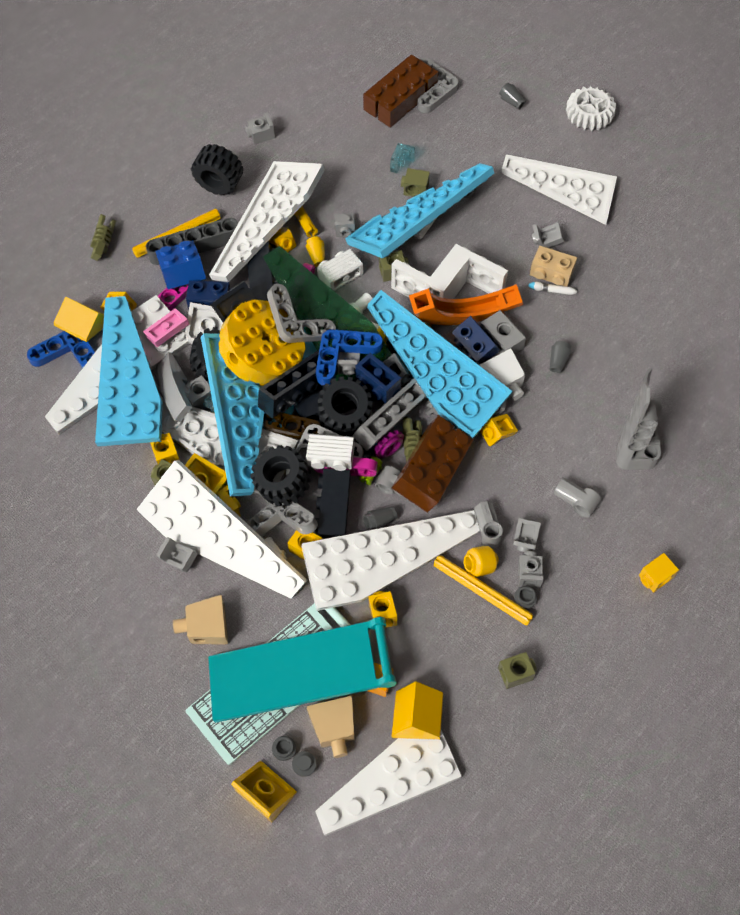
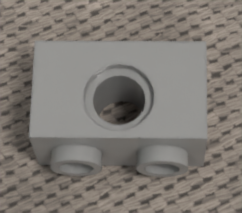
(500, 324)

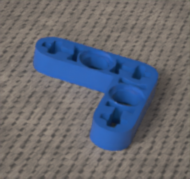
(67, 345)
(339, 345)

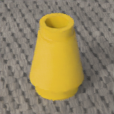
(316, 249)

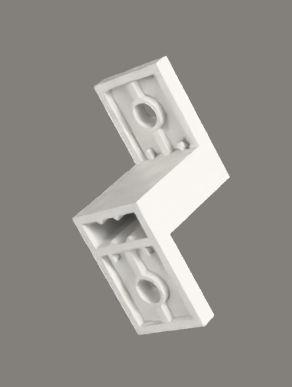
(451, 275)

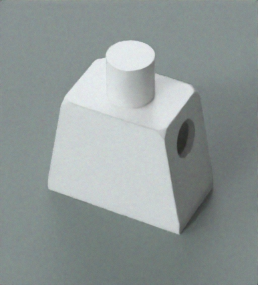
(508, 371)

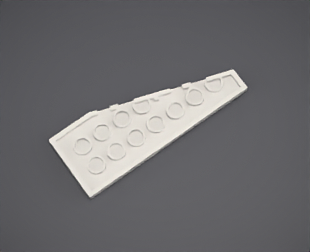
(274, 203)
(83, 392)
(200, 435)
(201, 521)
(361, 563)

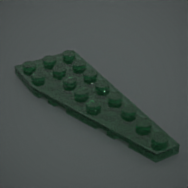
(316, 300)

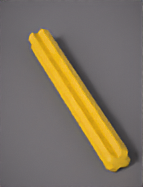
(208, 217)
(483, 590)

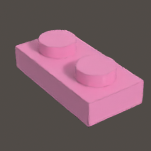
(166, 327)

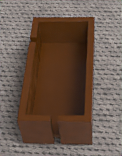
(399, 90)
(432, 464)

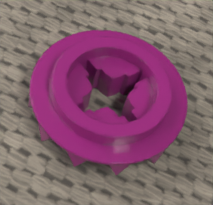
(389, 444)

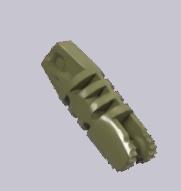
(101, 237)
(412, 434)

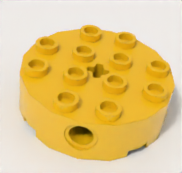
(253, 346)

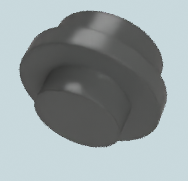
(525, 597)
(284, 748)
(304, 764)

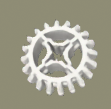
(591, 108)

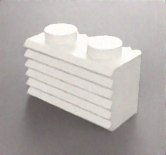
(340, 269)
(330, 451)

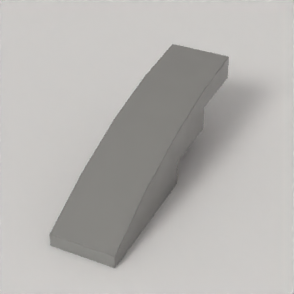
(173, 387)

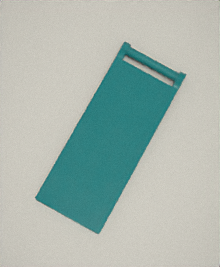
(298, 671)

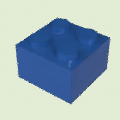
(180, 264)

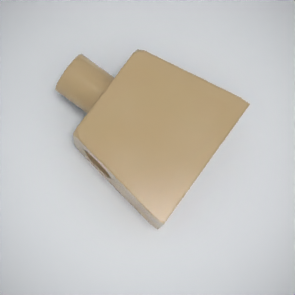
(204, 622)
(333, 724)

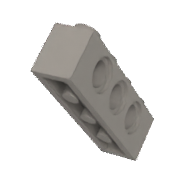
(389, 415)

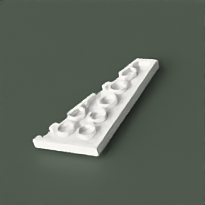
(573, 187)
(393, 777)

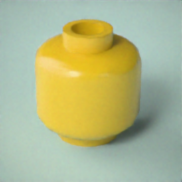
(481, 561)

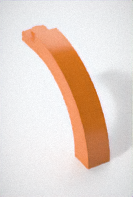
(455, 311)

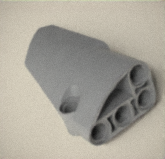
(640, 431)

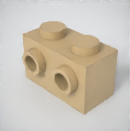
(553, 266)

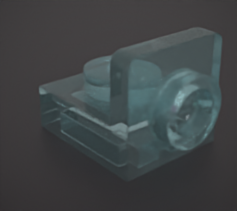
(401, 154)

